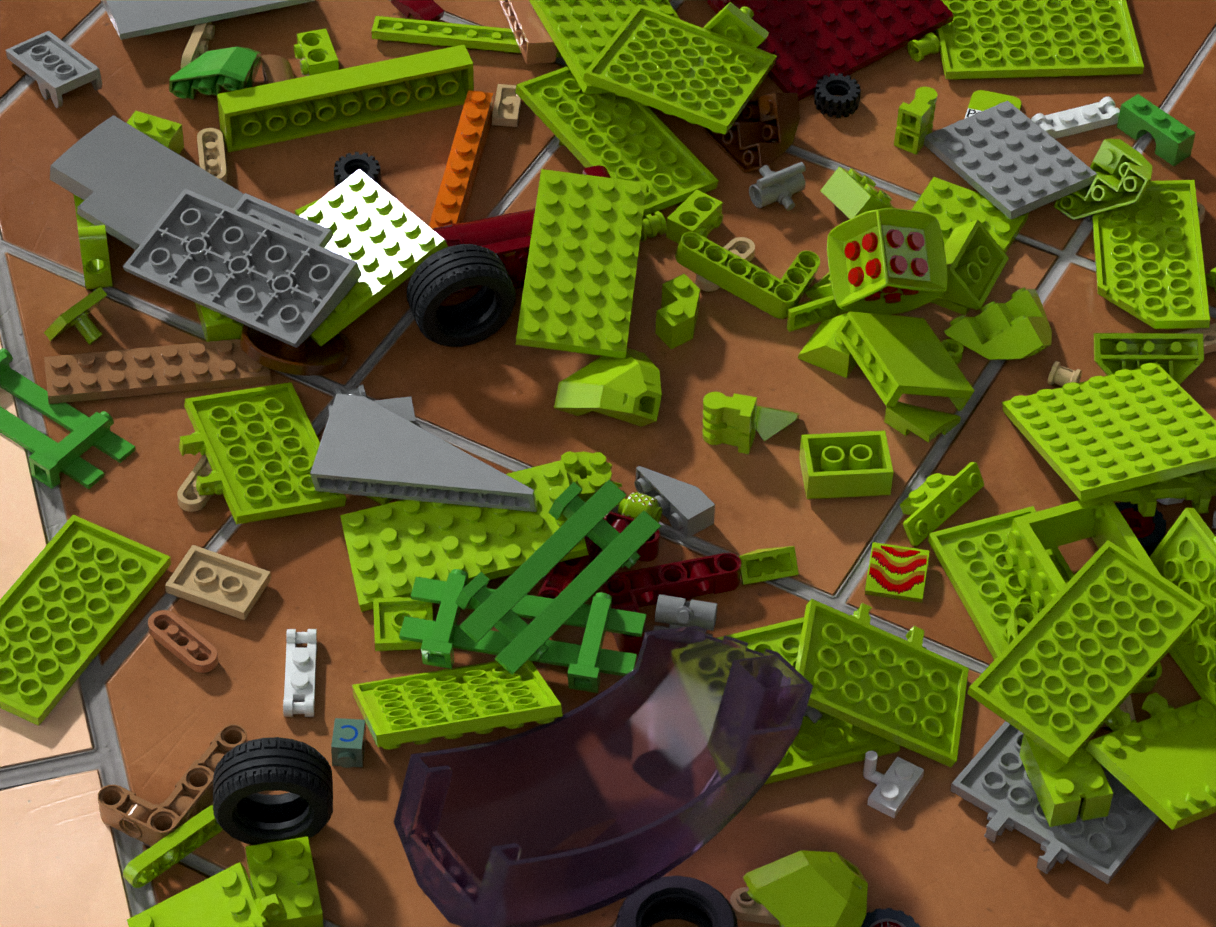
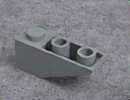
(681, 503)

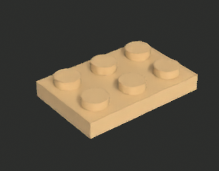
(218, 582)

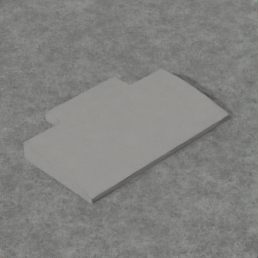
(147, 17)
(131, 180)
(247, 264)

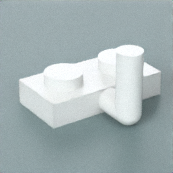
(894, 786)

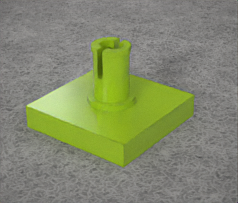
(737, 25)
(78, 317)

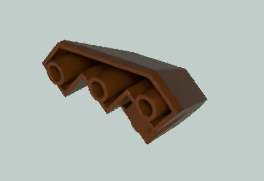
(760, 131)

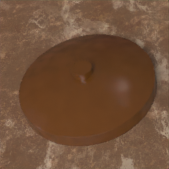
(305, 360)

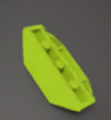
(1175, 352)

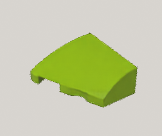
(919, 420)

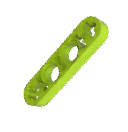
(172, 848)

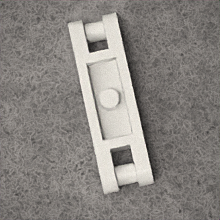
(1079, 118)
(300, 673)

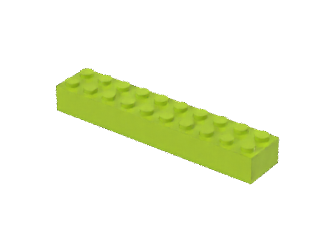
(345, 98)

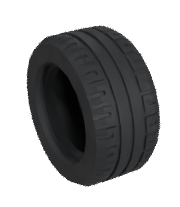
(448, 272)
(272, 766)
(677, 899)

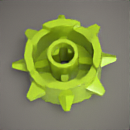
(588, 471)

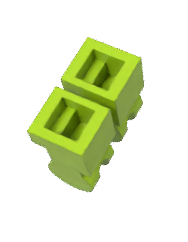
(915, 120)
(729, 420)

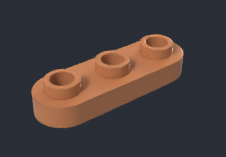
(180, 633)

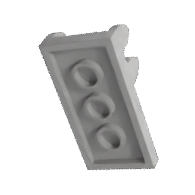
(54, 66)

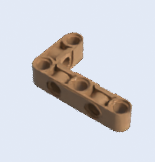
(191, 795)

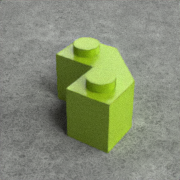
(679, 311)

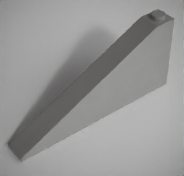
(386, 456)

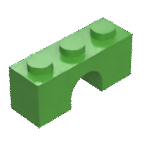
(1172, 138)

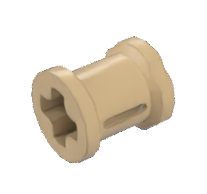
(1062, 375)

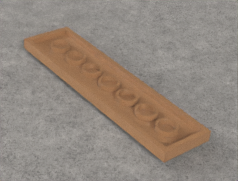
(151, 371)

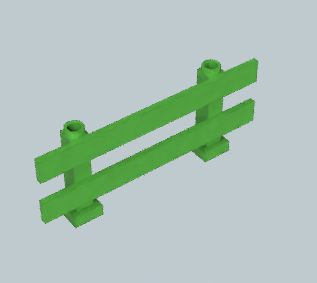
(49, 456)
(583, 520)
(583, 660)

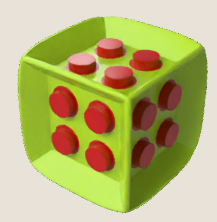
(887, 261)

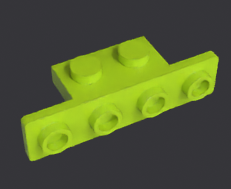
(938, 500)

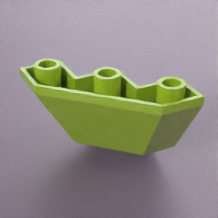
(1119, 181)
(1005, 329)
(614, 387)
(811, 890)

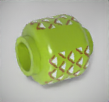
(639, 502)

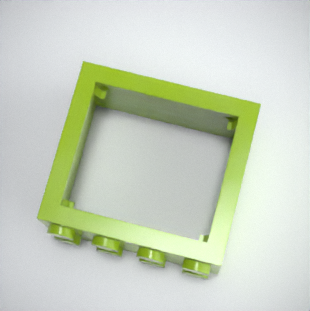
(1059, 526)

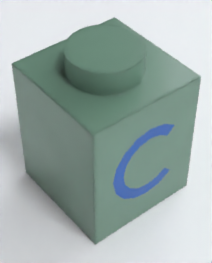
(348, 742)

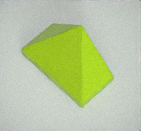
(811, 312)
(771, 421)
(768, 564)

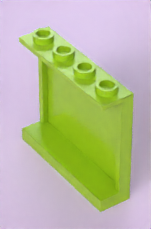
(903, 358)

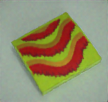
(897, 572)

